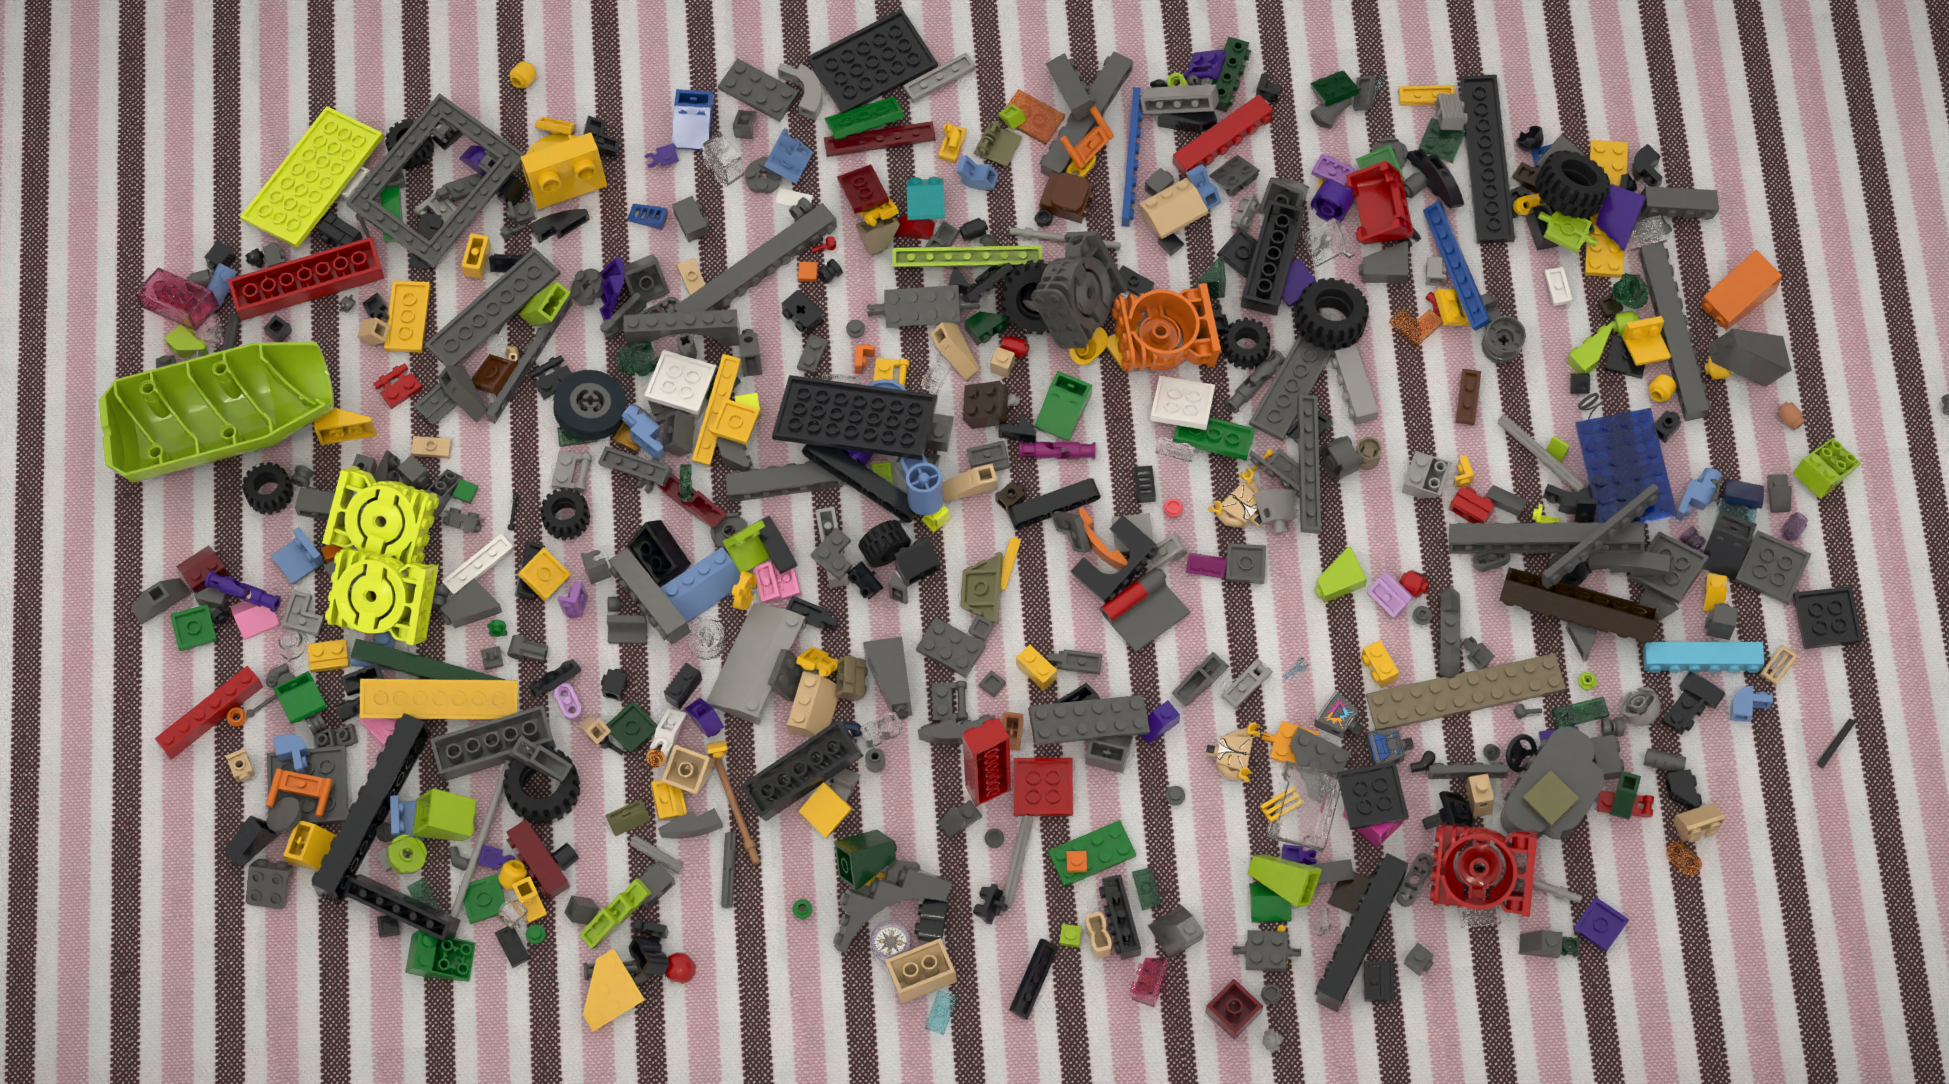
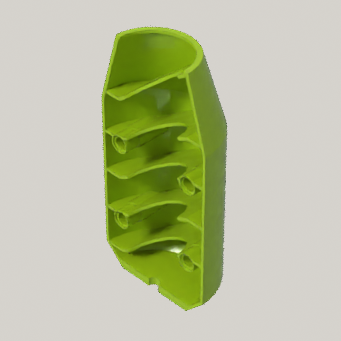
(212, 407)

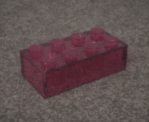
(177, 299)

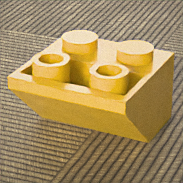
(308, 845)

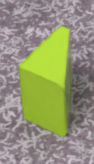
(1012, 116)
(1558, 448)

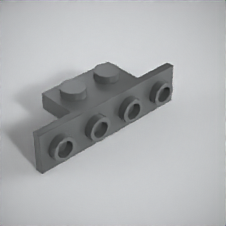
(1280, 466)

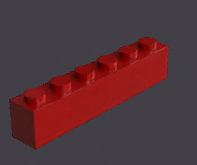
(1223, 135)
(208, 712)

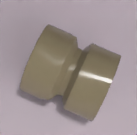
(1370, 452)

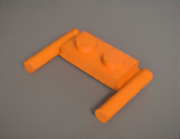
(1090, 143)
(301, 785)

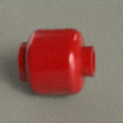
(1414, 583)

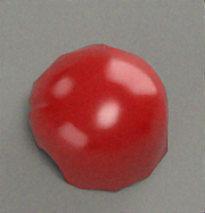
(680, 968)

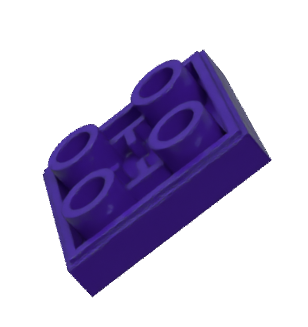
(1297, 280)

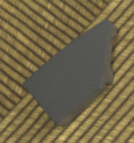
(944, 236)

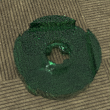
(685, 484)

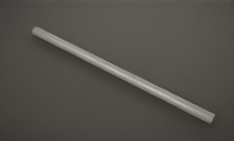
(479, 844)

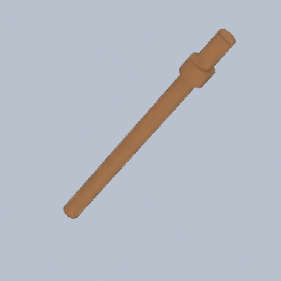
(749, 844)

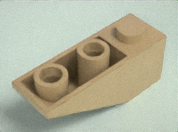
(955, 349)
(970, 483)

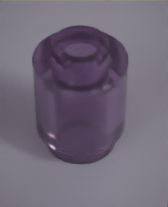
(1794, 526)

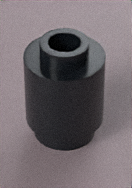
(973, 229)

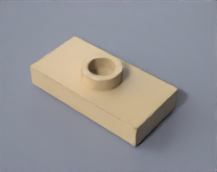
(691, 275)
(431, 447)

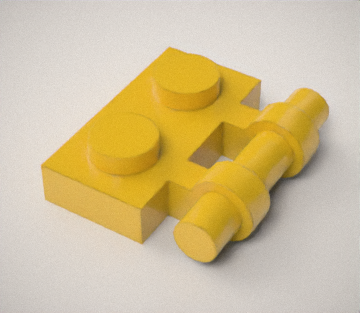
(883, 212)
(817, 659)

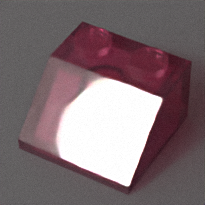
(1150, 981)

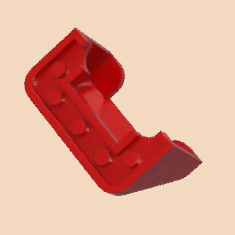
(1380, 204)

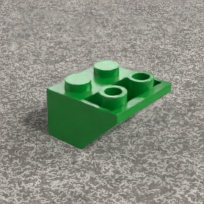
(299, 697)

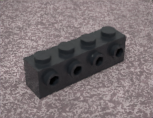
(1120, 914)

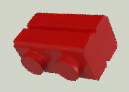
(1472, 506)

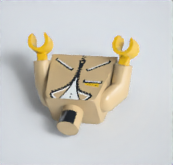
(1240, 506)
(1234, 753)

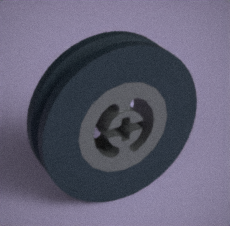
(590, 387)

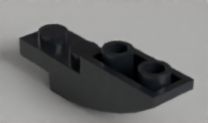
(1441, 179)

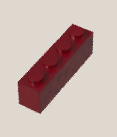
(538, 860)

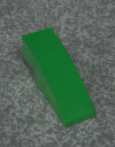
(392, 203)

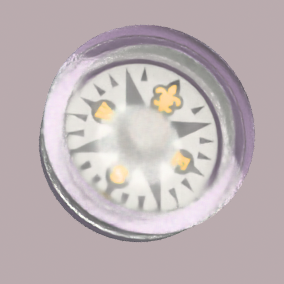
(889, 939)

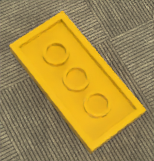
(407, 316)

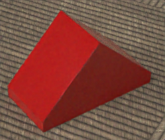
(915, 228)

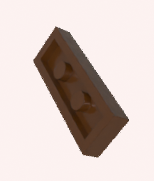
(1468, 396)

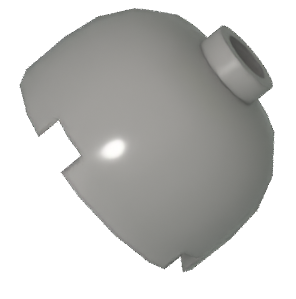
(1641, 707)

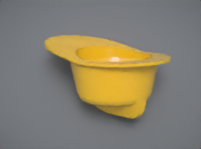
(1094, 348)

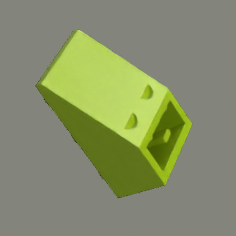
(1826, 467)

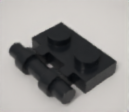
(548, 384)

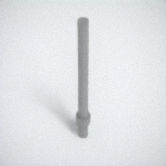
(1029, 233)
(1561, 892)

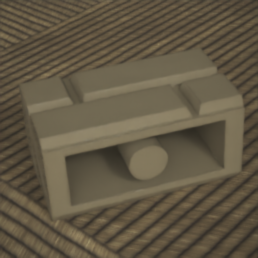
(851, 678)

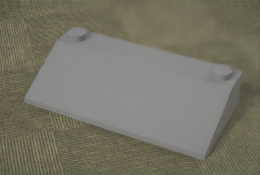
(746, 672)

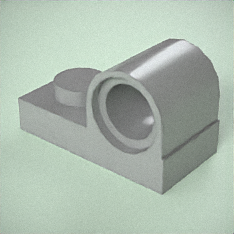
(1169, 549)

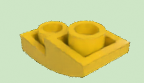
(717, 749)

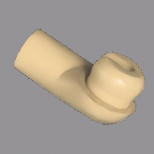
(512, 353)

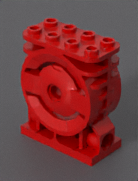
(1450, 890)

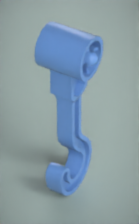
(922, 478)

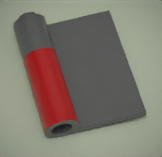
(1144, 610)

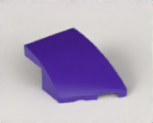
(1620, 214)
(614, 279)

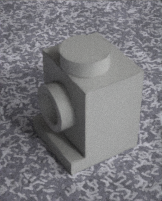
(1435, 271)

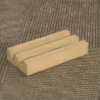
(1769, 678)

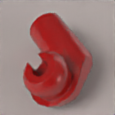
(1431, 298)

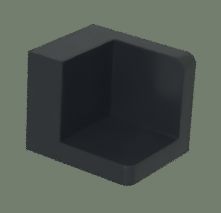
(1267, 90)

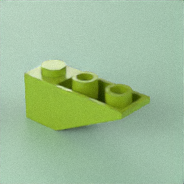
(1588, 355)

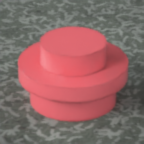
(1173, 508)

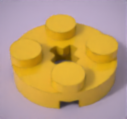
(743, 590)

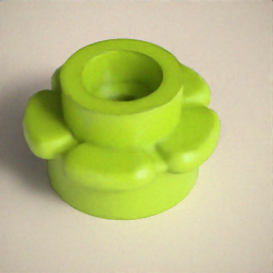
(1587, 685)

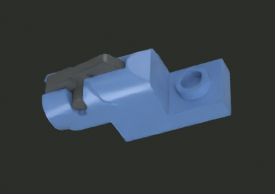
(644, 430)
(1700, 492)

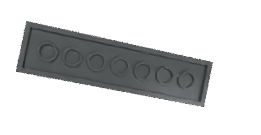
(492, 308)

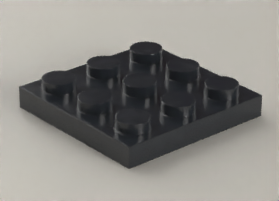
(1827, 617)
(1372, 795)

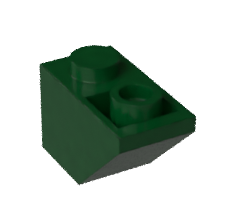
(985, 325)
(1625, 795)

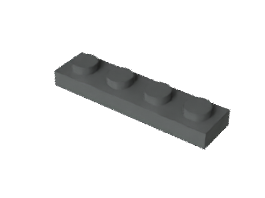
(635, 466)
(1462, 771)

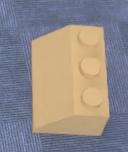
(1173, 208)
(812, 705)
(921, 970)

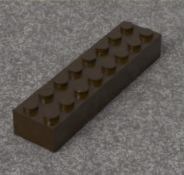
(1580, 606)

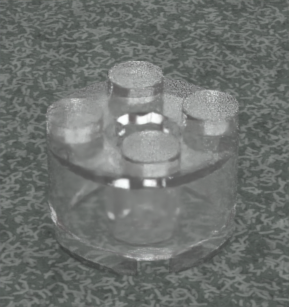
(714, 644)

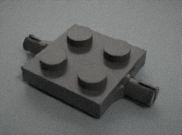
(1266, 951)

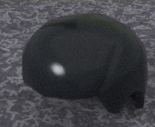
(1531, 140)

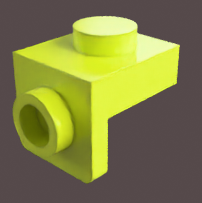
(1542, 518)

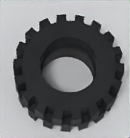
(421, 155)
(1251, 330)
(261, 476)
(561, 500)
(883, 542)

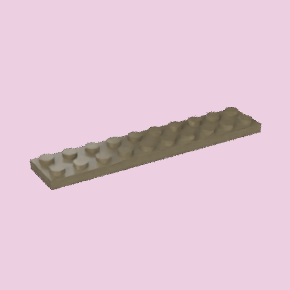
(1465, 692)

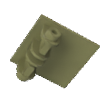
(997, 144)

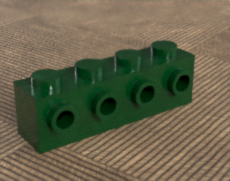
(1233, 66)

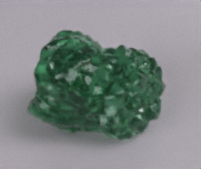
(1630, 291)
(636, 359)

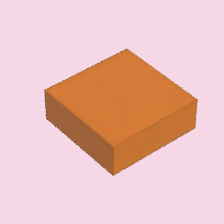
(807, 271)

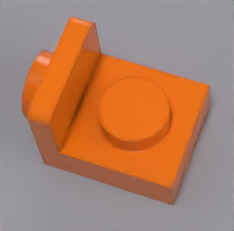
(861, 354)

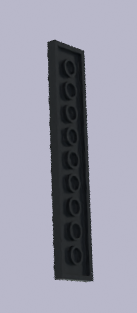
(1487, 159)

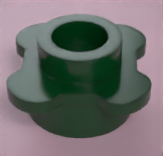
(1574, 942)

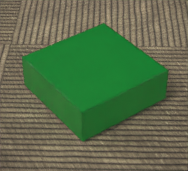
(465, 491)

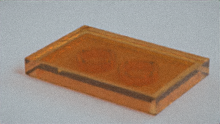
(1040, 118)

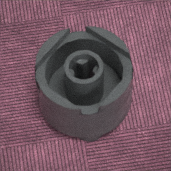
(1340, 458)

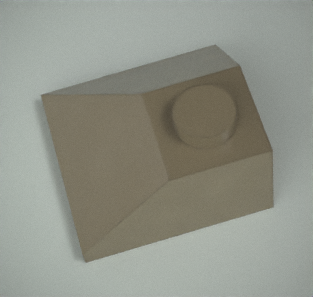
(877, 237)

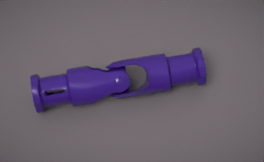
(233, 587)

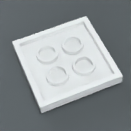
(680, 382)
(1182, 402)

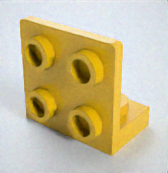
(1645, 341)

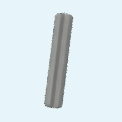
(656, 854)

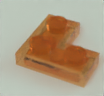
(1416, 330)

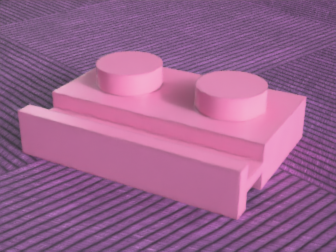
(379, 727)

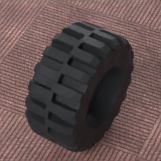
(1572, 184)
(1335, 295)
(1012, 302)
(540, 809)

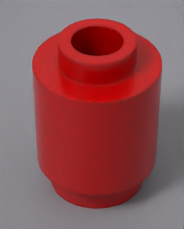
(1016, 345)

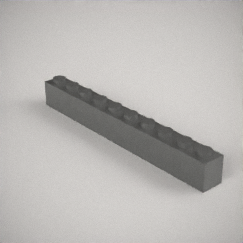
(761, 262)
(1674, 331)
(1538, 538)

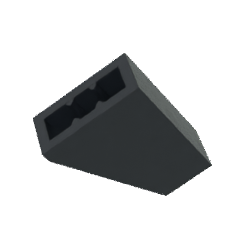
(248, 841)

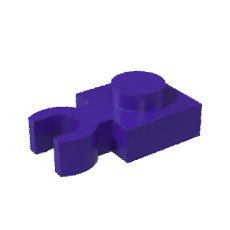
(665, 155)
(1296, 854)
(492, 857)

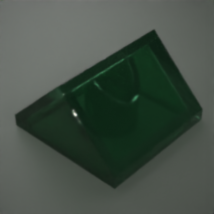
(1215, 279)

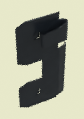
(428, 227)

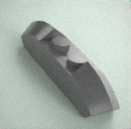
(1449, 632)

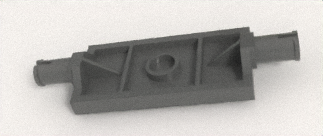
(922, 306)

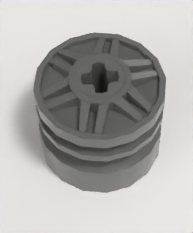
(1505, 330)

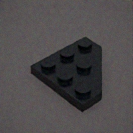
(986, 281)

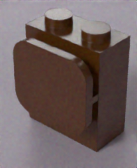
(1067, 196)

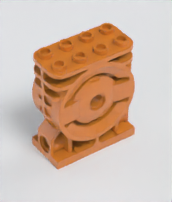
(1185, 311)

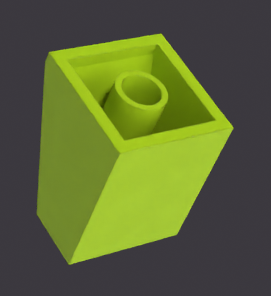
(444, 816)

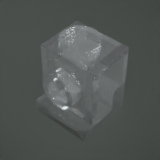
(213, 331)

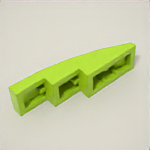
(615, 913)

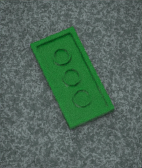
(864, 118)
(1219, 438)
(1103, 849)

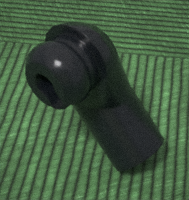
(1427, 759)

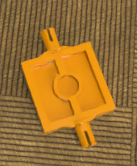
(1281, 740)

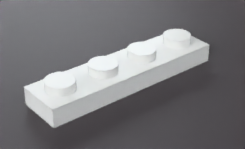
(478, 564)

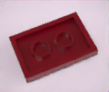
(862, 189)

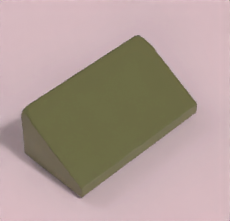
(628, 817)

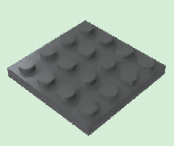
(322, 763)

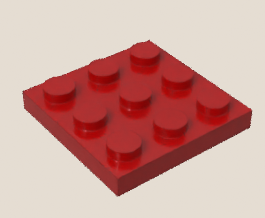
(1043, 786)

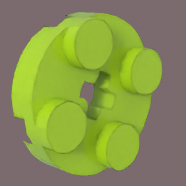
(399, 862)

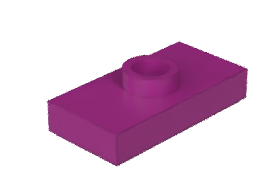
(1206, 565)

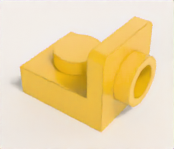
(1465, 472)

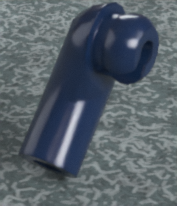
(853, 727)

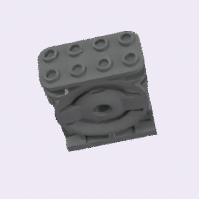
(1078, 290)

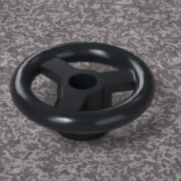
(1517, 752)

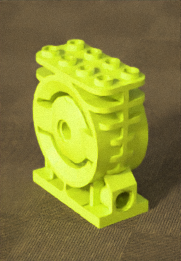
(367, 532)
(357, 610)

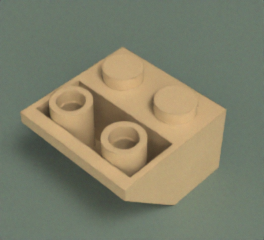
(1698, 822)

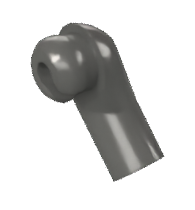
(457, 860)

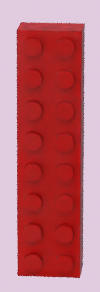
(306, 278)
(986, 761)

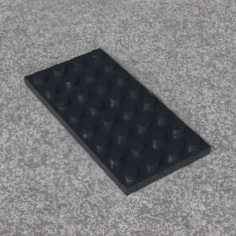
(855, 417)

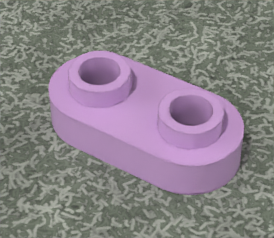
(568, 702)

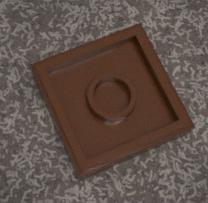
(493, 373)

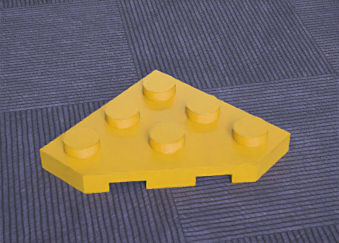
(610, 991)

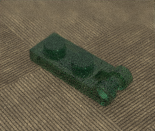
(1580, 712)

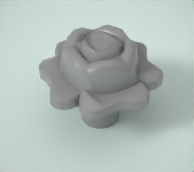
(1272, 1040)

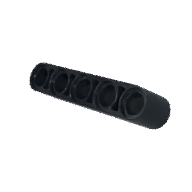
(1058, 500)

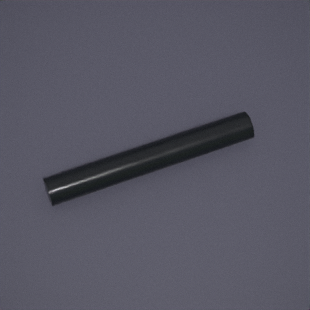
(1835, 743)

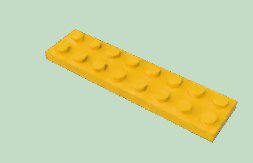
(1606, 257)
(438, 698)

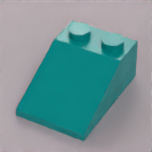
(925, 198)

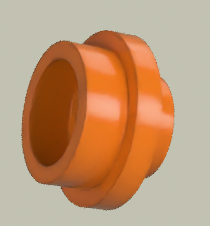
(234, 712)

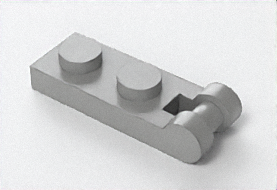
(1246, 684)

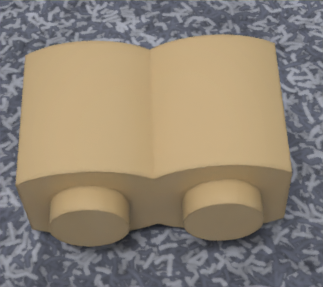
(1099, 937)

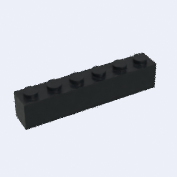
(401, 907)

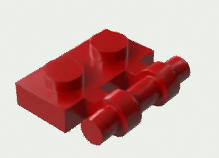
(400, 390)

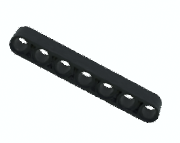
(861, 479)

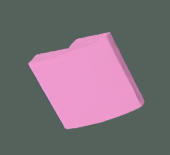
(776, 586)

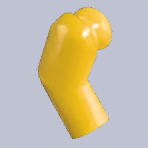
(953, 134)

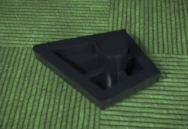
(1516, 193)

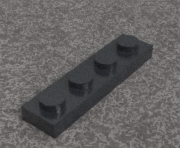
(1033, 979)

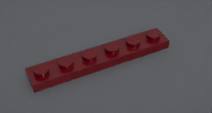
(880, 139)

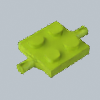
(1567, 231)

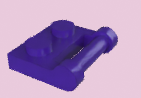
(1205, 61)

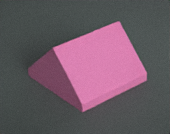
(253, 619)

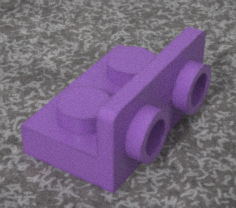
(1329, 168)
(576, 600)

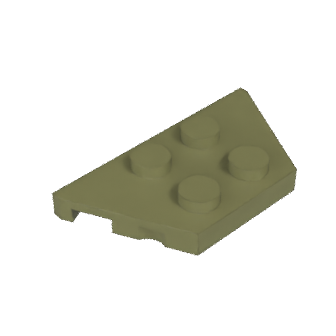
(982, 588)

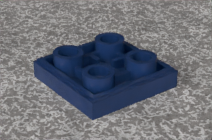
(1744, 494)

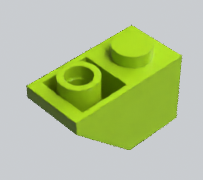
(184, 343)

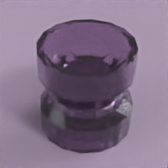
(1692, 539)

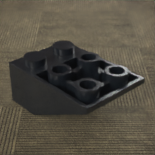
(1538, 227)
(1728, 544)

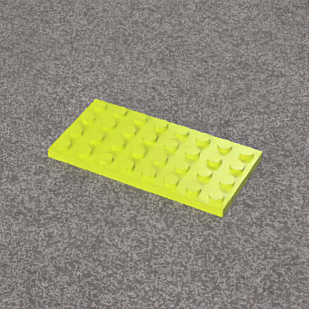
(312, 177)

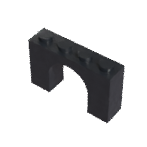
(1108, 585)

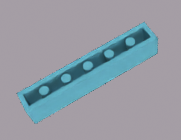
(1703, 656)

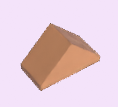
(1013, 725)

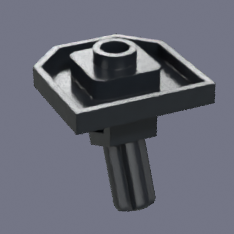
(1454, 811)

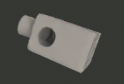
(1275, 507)

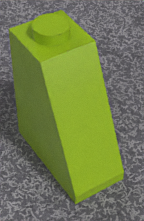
(545, 304)
(1340, 577)

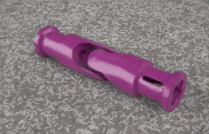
(1053, 450)

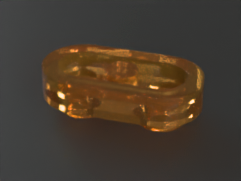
(1682, 859)

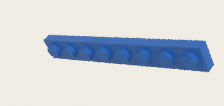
(1132, 164)
(1457, 266)

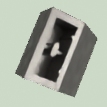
(1109, 753)

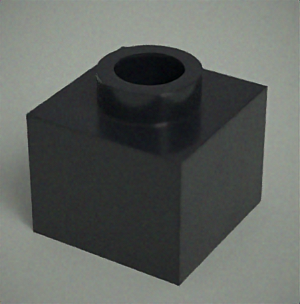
(277, 324)

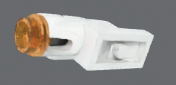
(665, 737)

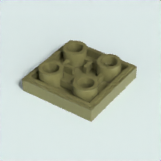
(1550, 798)

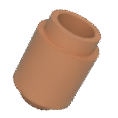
(1791, 415)

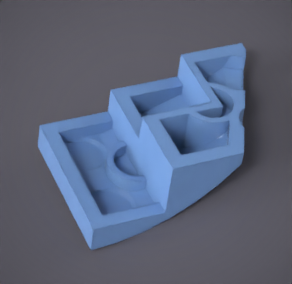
(788, 157)

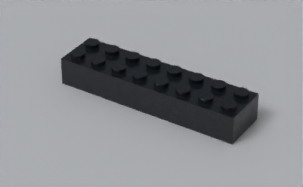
(1361, 933)

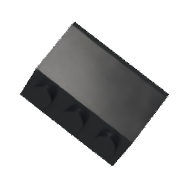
(658, 552)

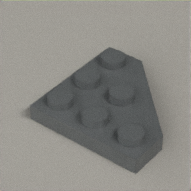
(1317, 752)

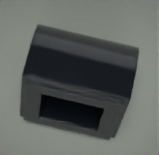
(565, 856)

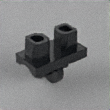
(864, 580)
(993, 903)

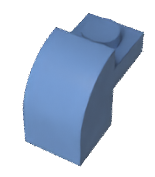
(976, 176)
(1207, 191)
(1744, 702)
(292, 747)

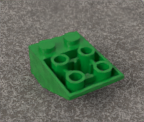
(1063, 405)
(439, 958)

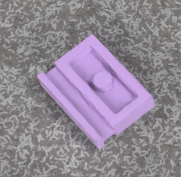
(1390, 594)

